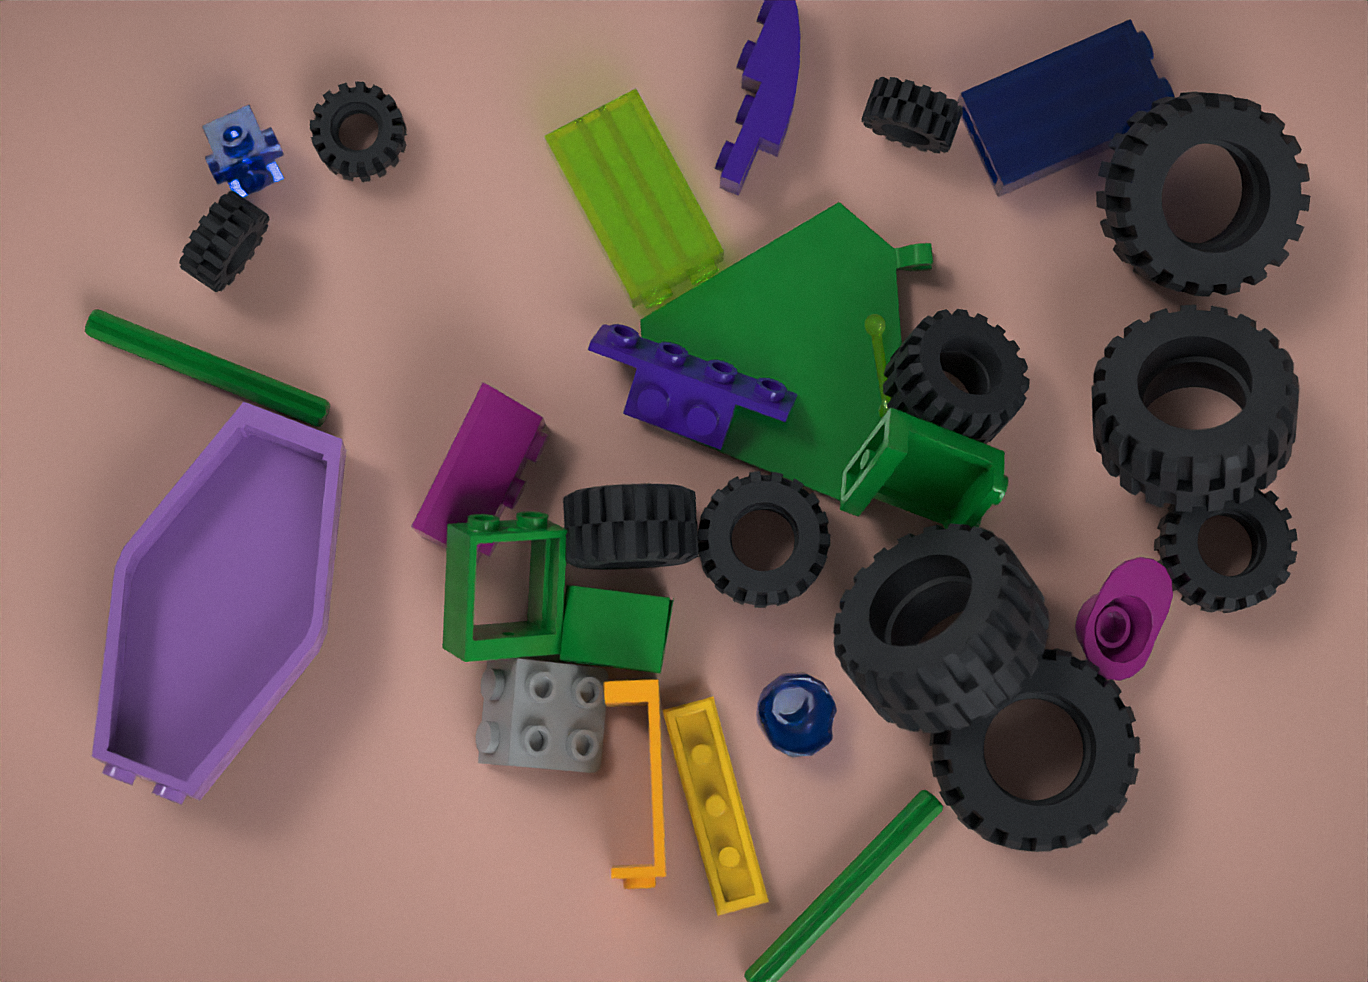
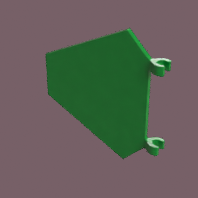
(800, 319)

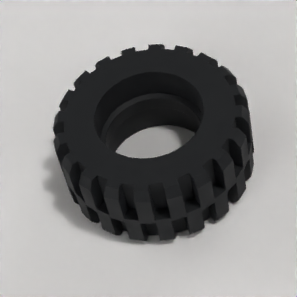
(1267, 203)
(1199, 352)
(970, 662)
(1079, 808)

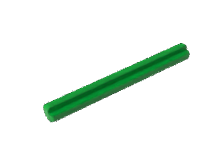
(207, 368)
(845, 889)

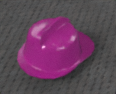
(1125, 617)

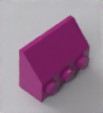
(482, 466)

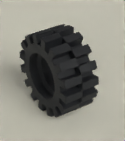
(358, 101)
(912, 115)
(224, 241)

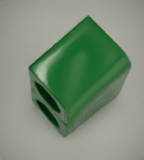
(615, 629)

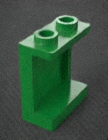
(924, 472)

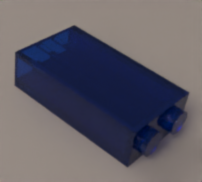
(1061, 106)

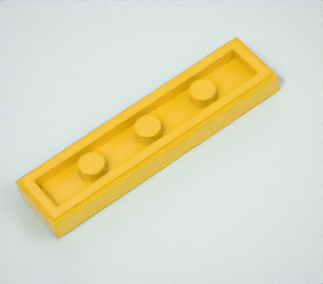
(715, 806)

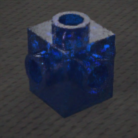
(245, 163)

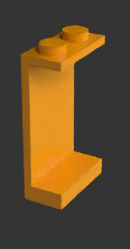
(642, 694)

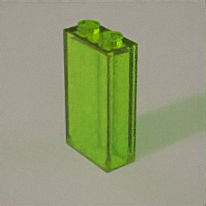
(635, 200)

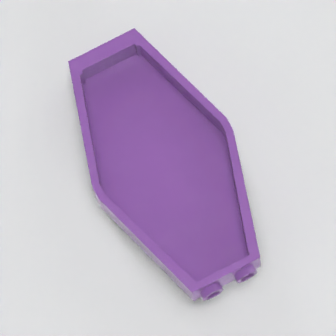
(219, 603)

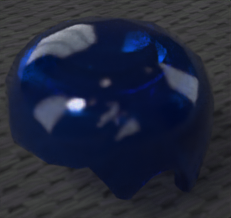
(796, 714)

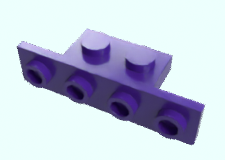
(686, 391)

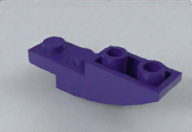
(772, 74)

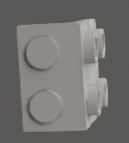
(542, 715)

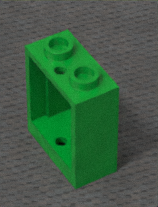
(544, 622)

